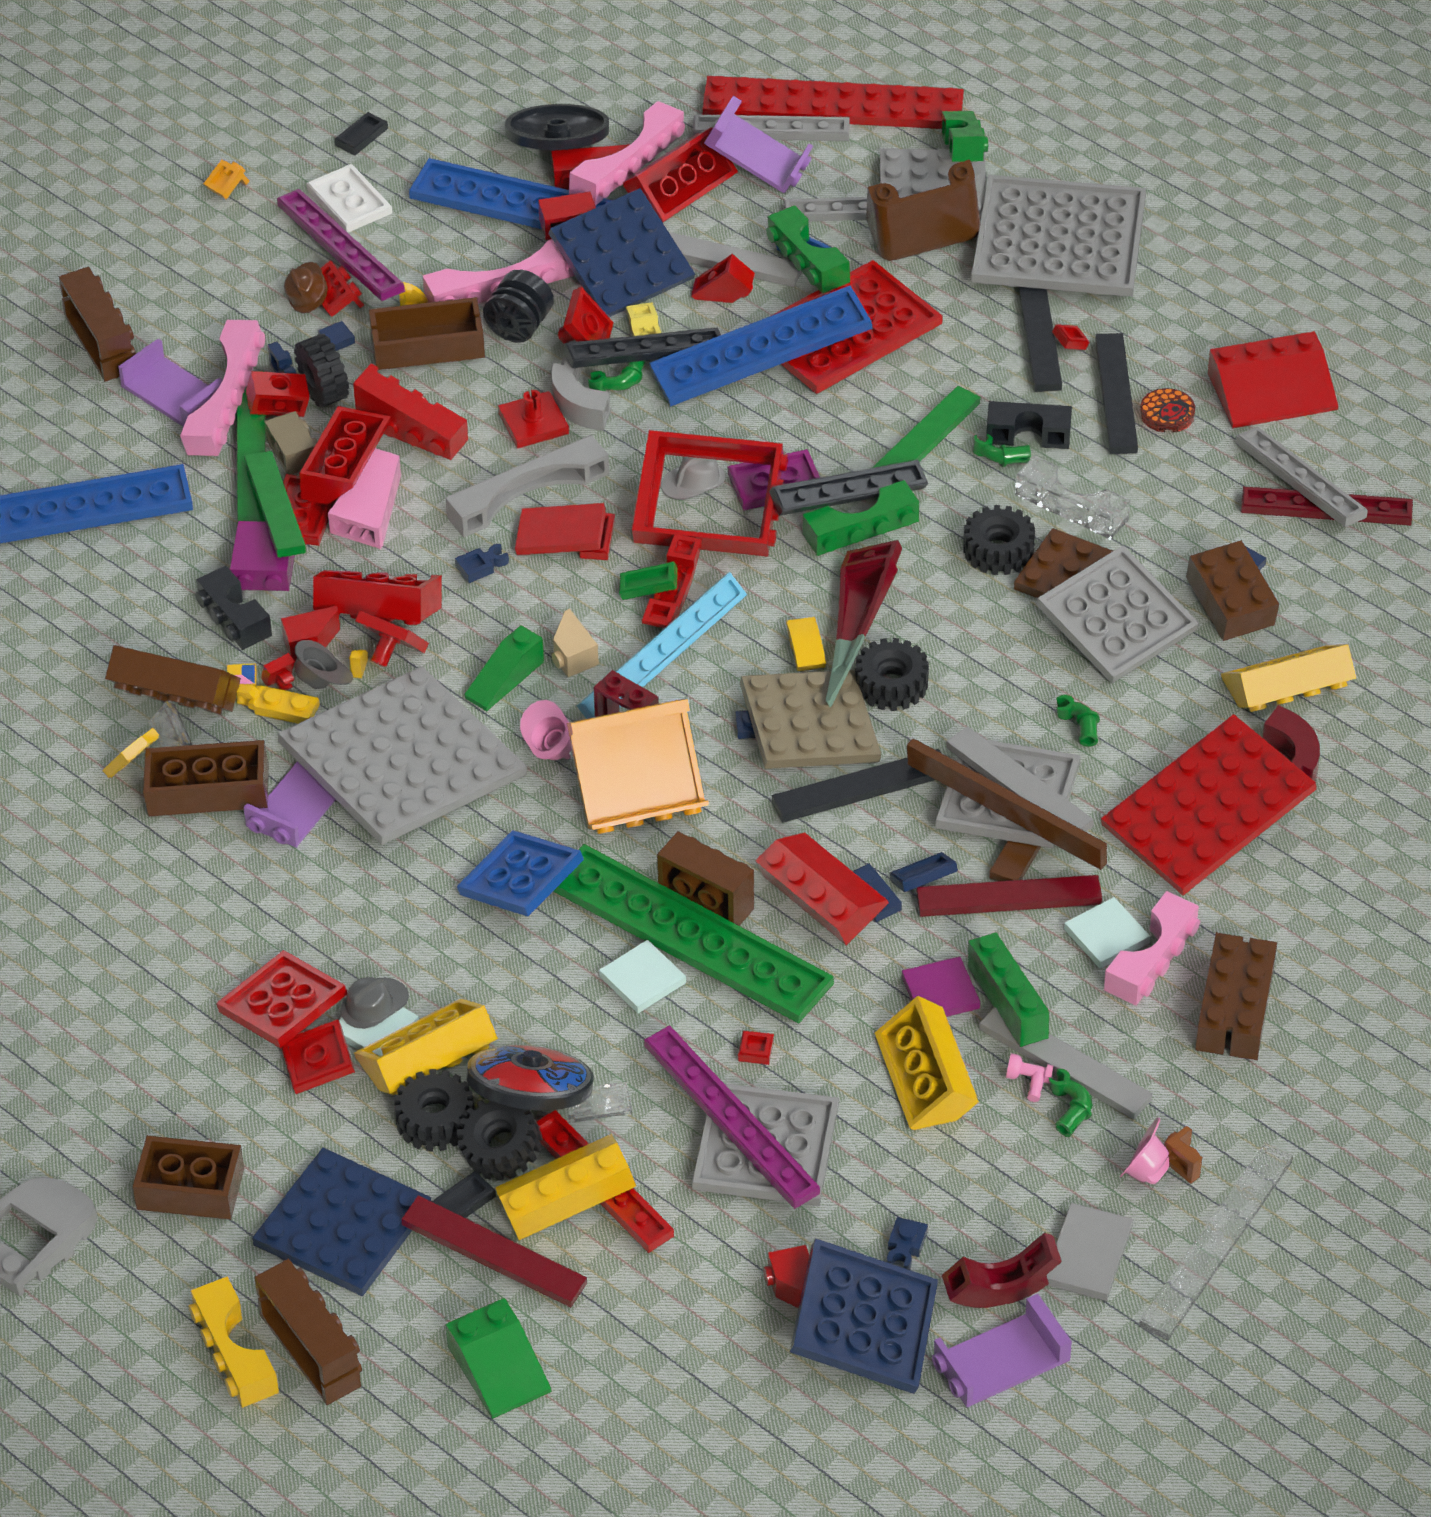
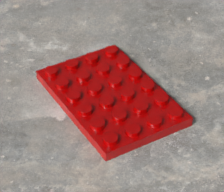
(896, 320)
(1208, 804)

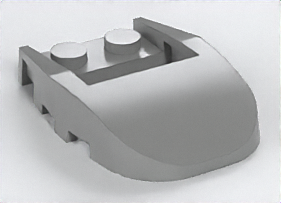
(59, 1210)

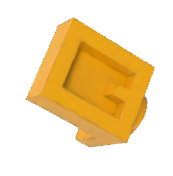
(225, 178)

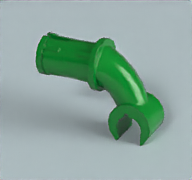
(1001, 455)
(1086, 718)

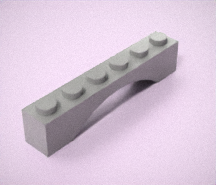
(572, 464)

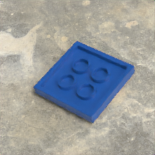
(520, 873)

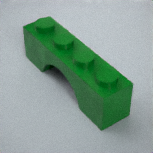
(822, 266)
(831, 529)

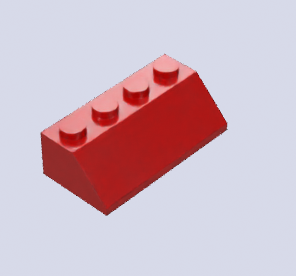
(682, 176)
(341, 454)
(821, 885)

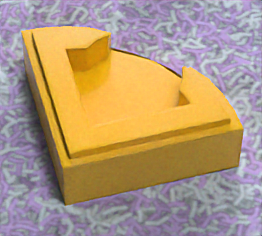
(412, 295)
(358, 661)

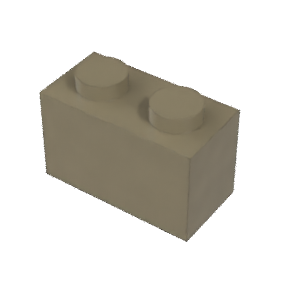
(290, 441)

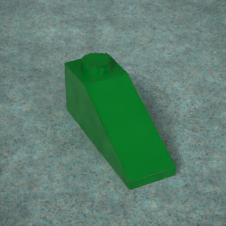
(507, 667)

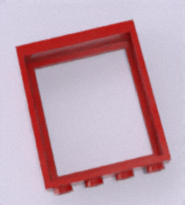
(706, 447)

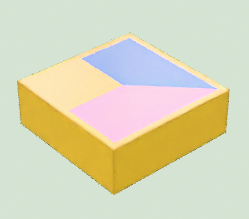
(246, 672)

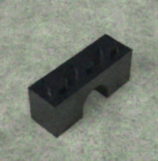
(1011, 418)
(222, 596)

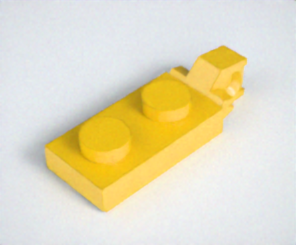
(277, 703)

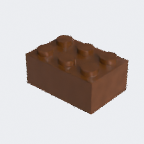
(1232, 590)
(707, 877)
(188, 1177)

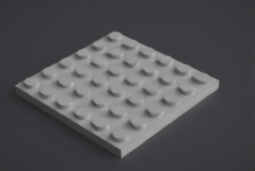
(1059, 235)
(402, 755)

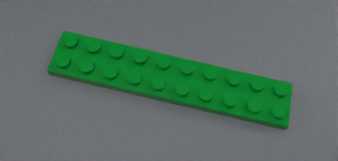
(695, 935)

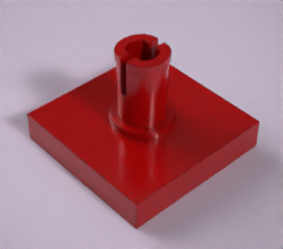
(584, 320)
(533, 419)
(389, 636)

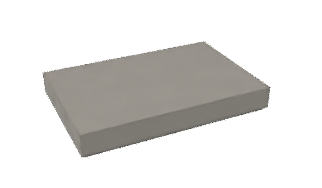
(1090, 1251)

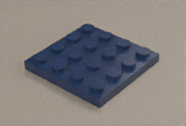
(622, 253)
(339, 1222)
(864, 1316)

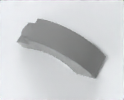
(578, 403)

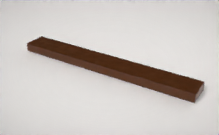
(1007, 804)

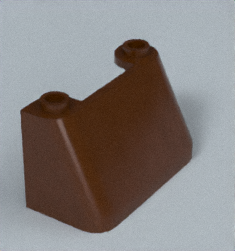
(924, 219)

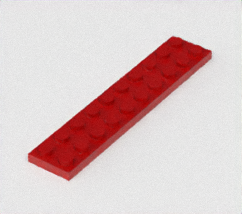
(863, 103)

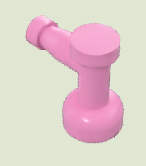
(1038, 1073)

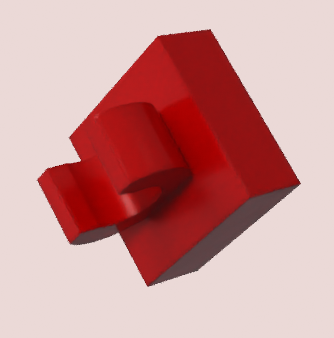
(279, 672)

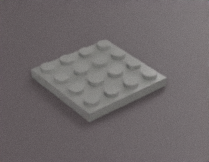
(923, 170)
(1117, 614)
(967, 816)
(796, 1120)

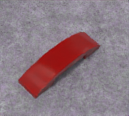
(668, 604)

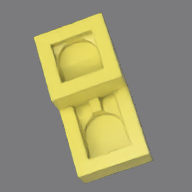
(643, 319)

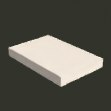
(349, 198)

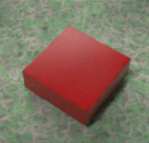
(1070, 337)
(756, 1047)

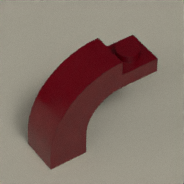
(1294, 739)
(1002, 1282)

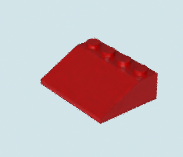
(1272, 379)

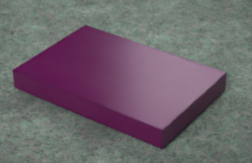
(751, 479)

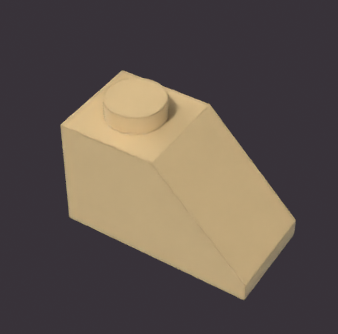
(573, 646)

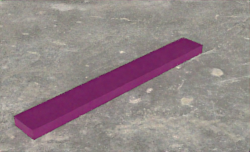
(341, 245)
(732, 1117)

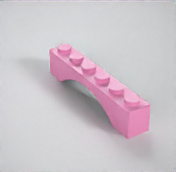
(603, 175)
(457, 284)
(208, 426)

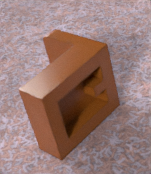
(1183, 1157)

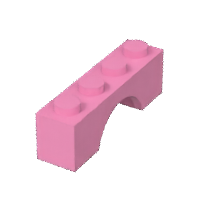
(1135, 973)

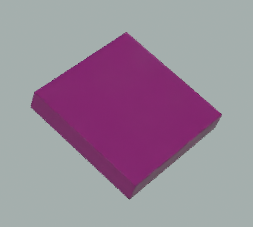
(943, 984)

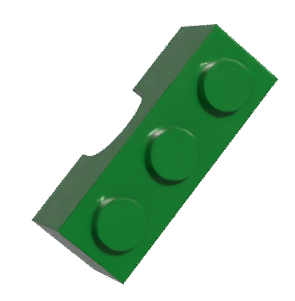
(964, 136)

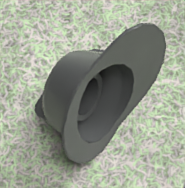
(319, 666)
(372, 1001)

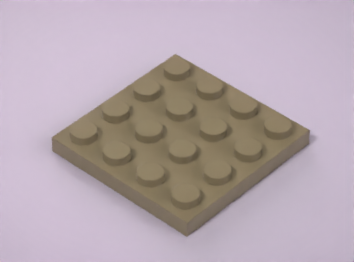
(800, 728)

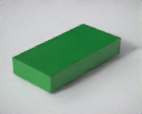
(648, 580)

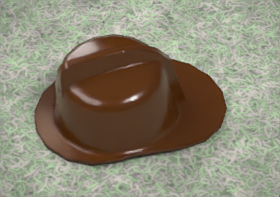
(306, 287)

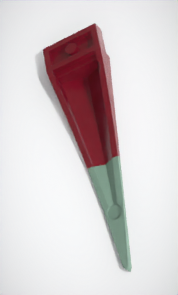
(863, 586)

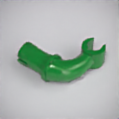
(629, 377)
(1080, 1106)

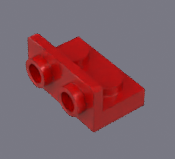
(340, 290)

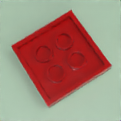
(281, 998)

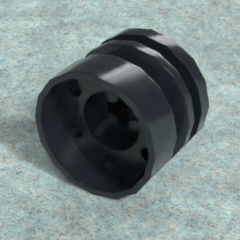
(518, 306)

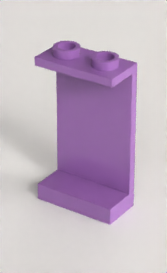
(756, 150)
(164, 383)
(292, 808)
(1004, 1354)

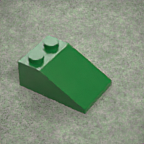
(497, 1358)

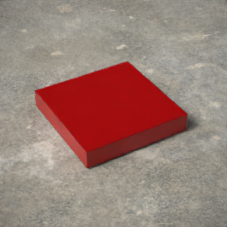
(317, 1056)

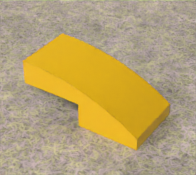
(806, 643)

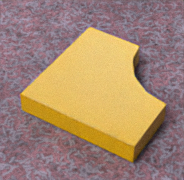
(131, 753)

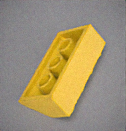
(1289, 676)
(428, 1044)
(926, 1065)
(565, 1186)

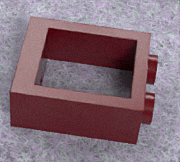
(615, 686)

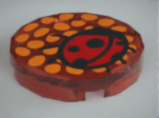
(1167, 410)

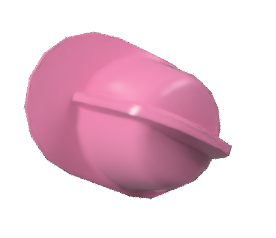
(546, 731)
(1150, 1158)

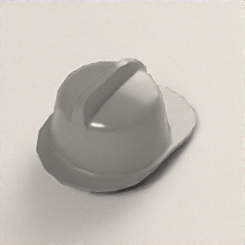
(692, 478)

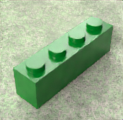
(1008, 989)

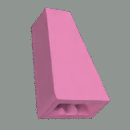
(367, 508)

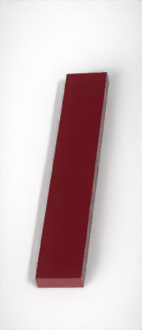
(1294, 504)
(1009, 895)
(494, 1251)

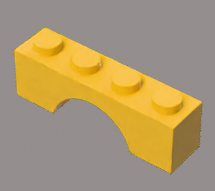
(247, 1370)

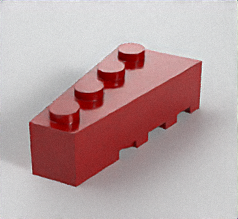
(412, 416)
(378, 595)

